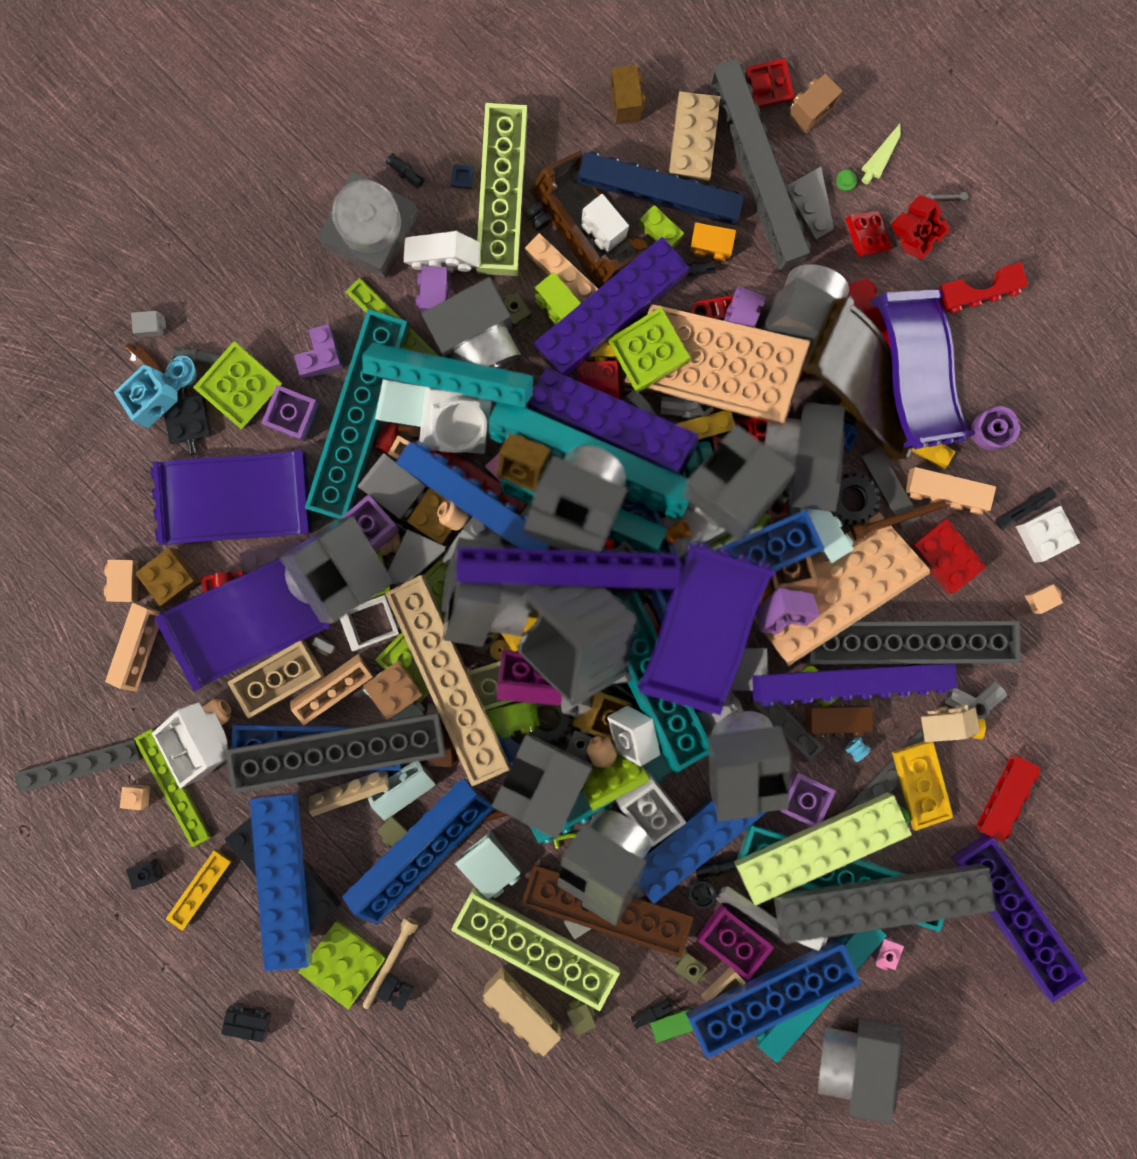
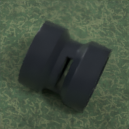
(538, 216)

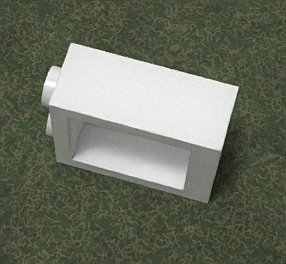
(350, 630)

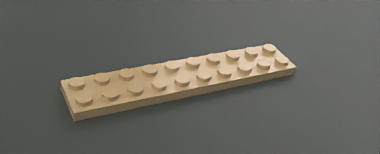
(448, 681)

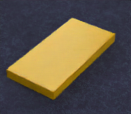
(922, 785)

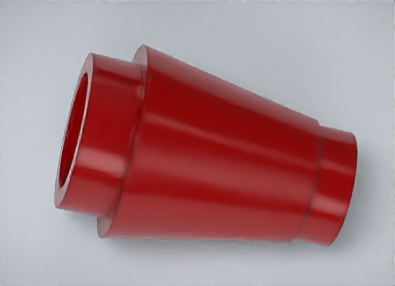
(386, 438)

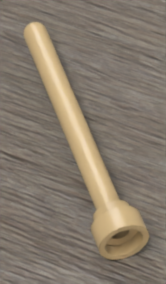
(408, 927)

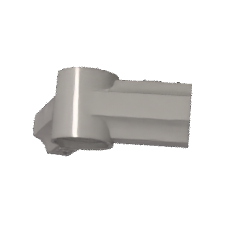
(683, 408)
(987, 699)

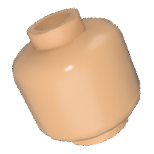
(452, 516)
(220, 708)
(601, 752)

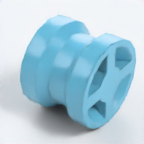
(857, 749)

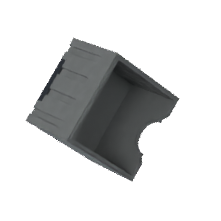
(578, 638)

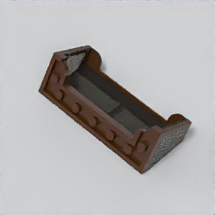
(565, 201)

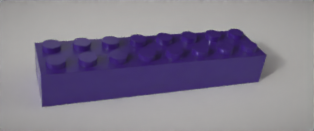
(612, 307)
(613, 421)
(1024, 922)

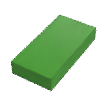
(671, 1025)

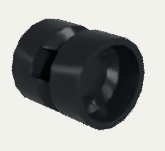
(701, 892)
(388, 988)

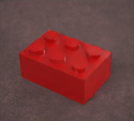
(947, 556)

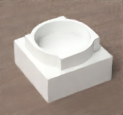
(454, 421)
(191, 743)

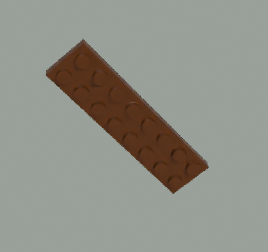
(640, 923)

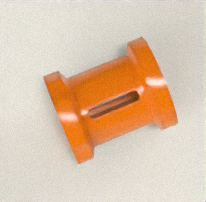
(677, 531)

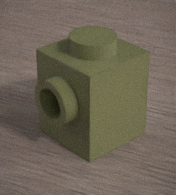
(517, 309)
(392, 831)
(691, 967)
(581, 1016)

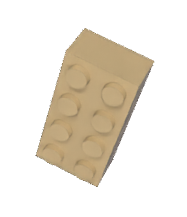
(694, 136)
(276, 679)
(522, 1012)

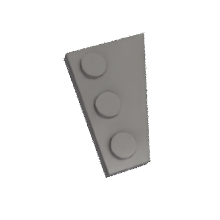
(812, 203)

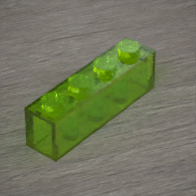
(514, 718)

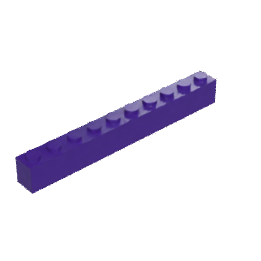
(567, 568)
(852, 682)

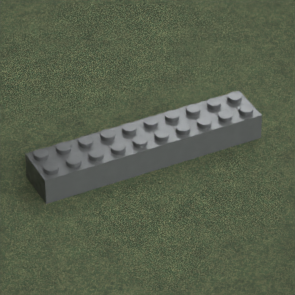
(759, 165)
(922, 643)
(335, 752)
(884, 903)

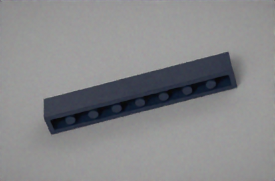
(660, 188)

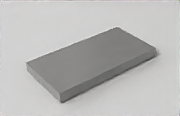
(748, 911)

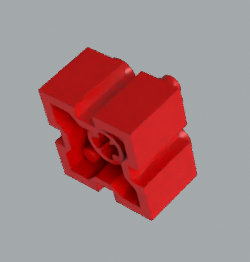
(920, 227)

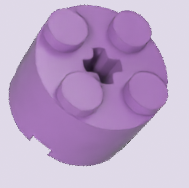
(744, 307)
(1006, 427)

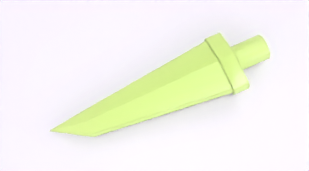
(878, 161)

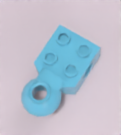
(152, 393)

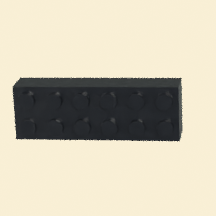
(320, 898)

